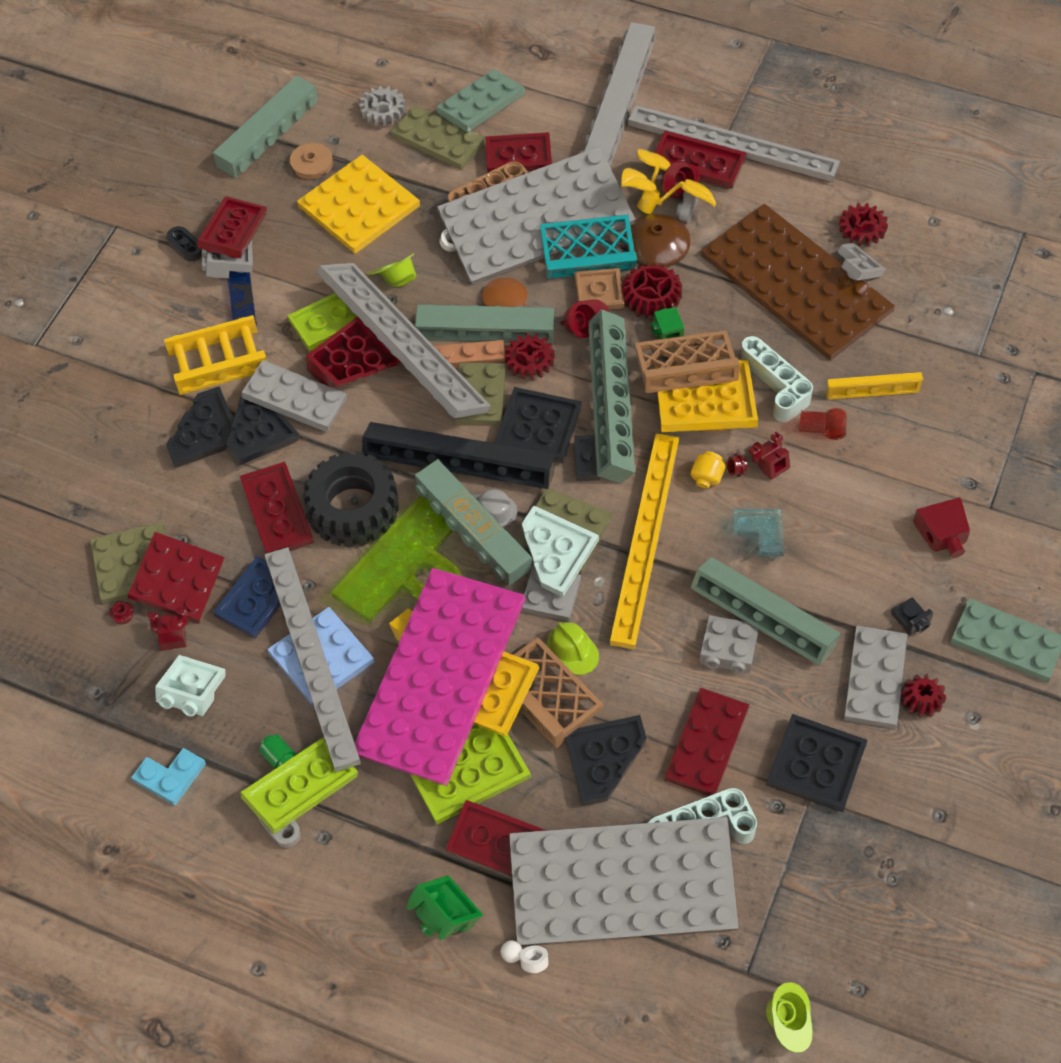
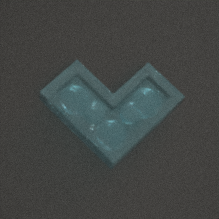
(765, 524)

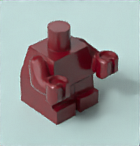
(771, 456)
(170, 629)

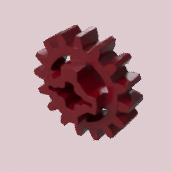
(863, 224)
(529, 356)

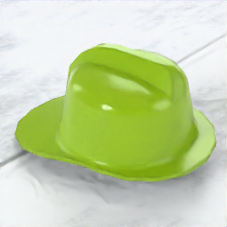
(397, 273)
(573, 648)
(791, 1017)

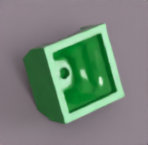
(443, 908)

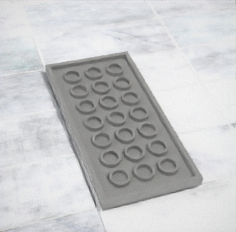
(501, 224)
(623, 881)

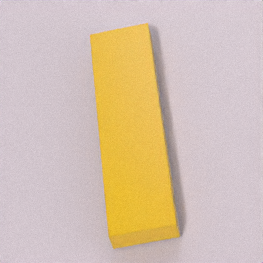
(873, 386)

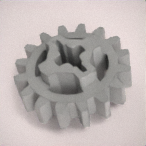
(382, 106)

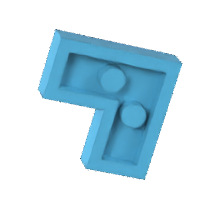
(171, 782)

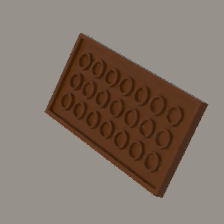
(797, 281)

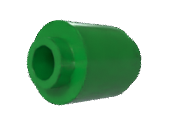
(275, 750)

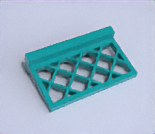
(568, 267)

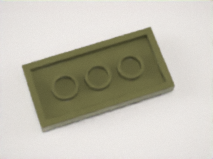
(438, 137)

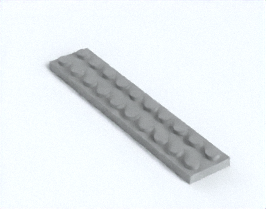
(404, 340)

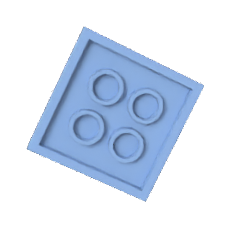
(342, 651)

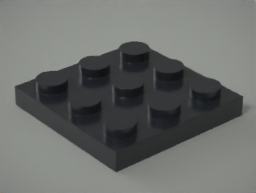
(539, 422)
(817, 763)

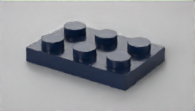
(250, 600)

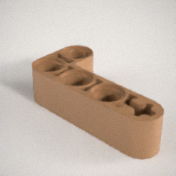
(497, 176)

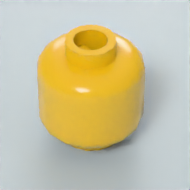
(708, 469)

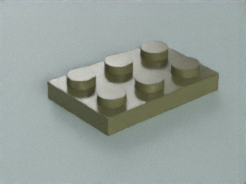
(489, 382)

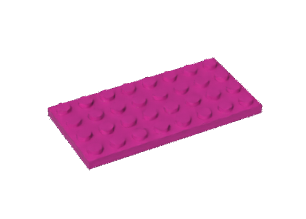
(439, 676)

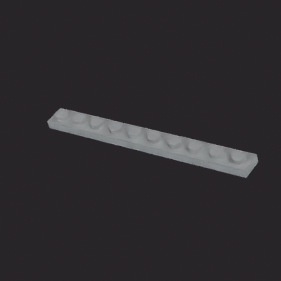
(756, 148)
(312, 660)

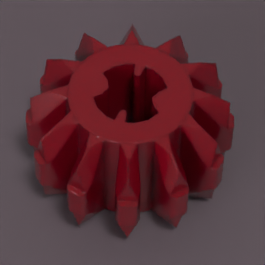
(923, 695)

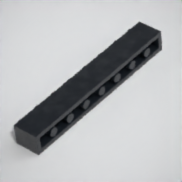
(459, 455)

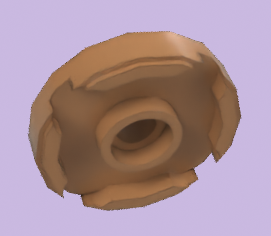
(311, 160)

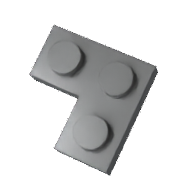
(858, 263)

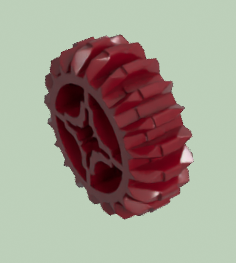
(652, 284)

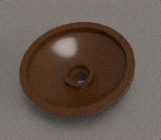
(659, 240)

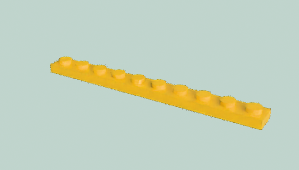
(644, 542)

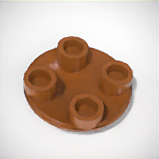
(505, 293)

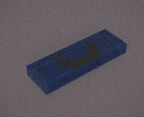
(241, 295)

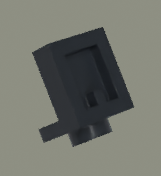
(912, 616)

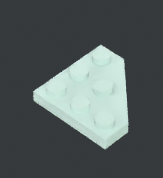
(556, 548)

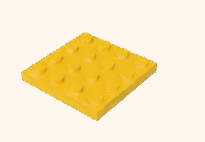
(358, 203)
(710, 406)

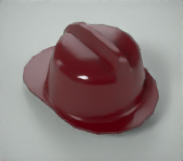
(676, 173)
(579, 314)

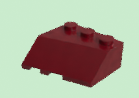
(349, 356)

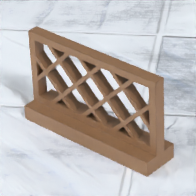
(689, 373)
(541, 716)

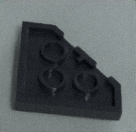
(202, 429)
(257, 432)
(603, 755)

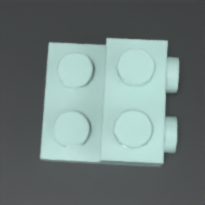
(189, 686)

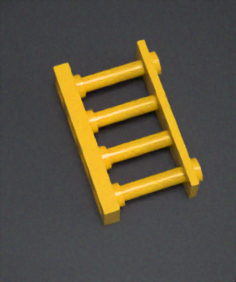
(220, 372)

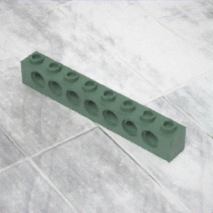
(611, 397)

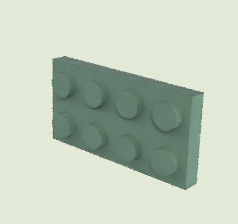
(480, 100)
(1008, 640)

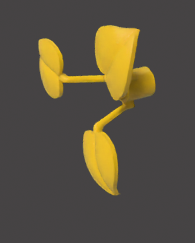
(650, 196)

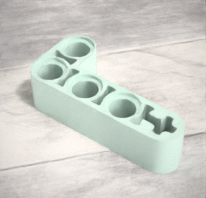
(773, 370)
(717, 804)

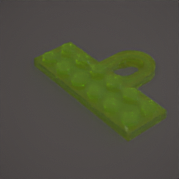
(395, 561)

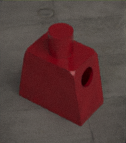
(944, 526)

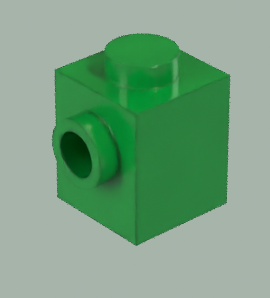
(667, 324)

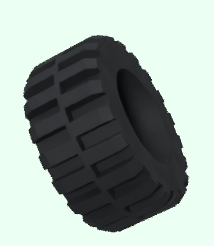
(346, 473)

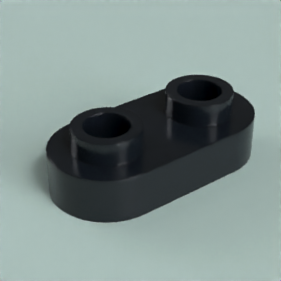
(186, 246)

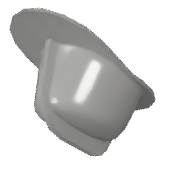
(498, 505)

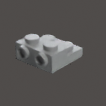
(219, 265)
(728, 644)

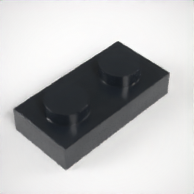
(585, 458)

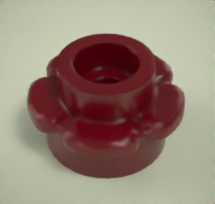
(737, 465)
(124, 617)

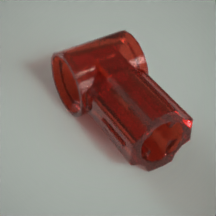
(831, 423)

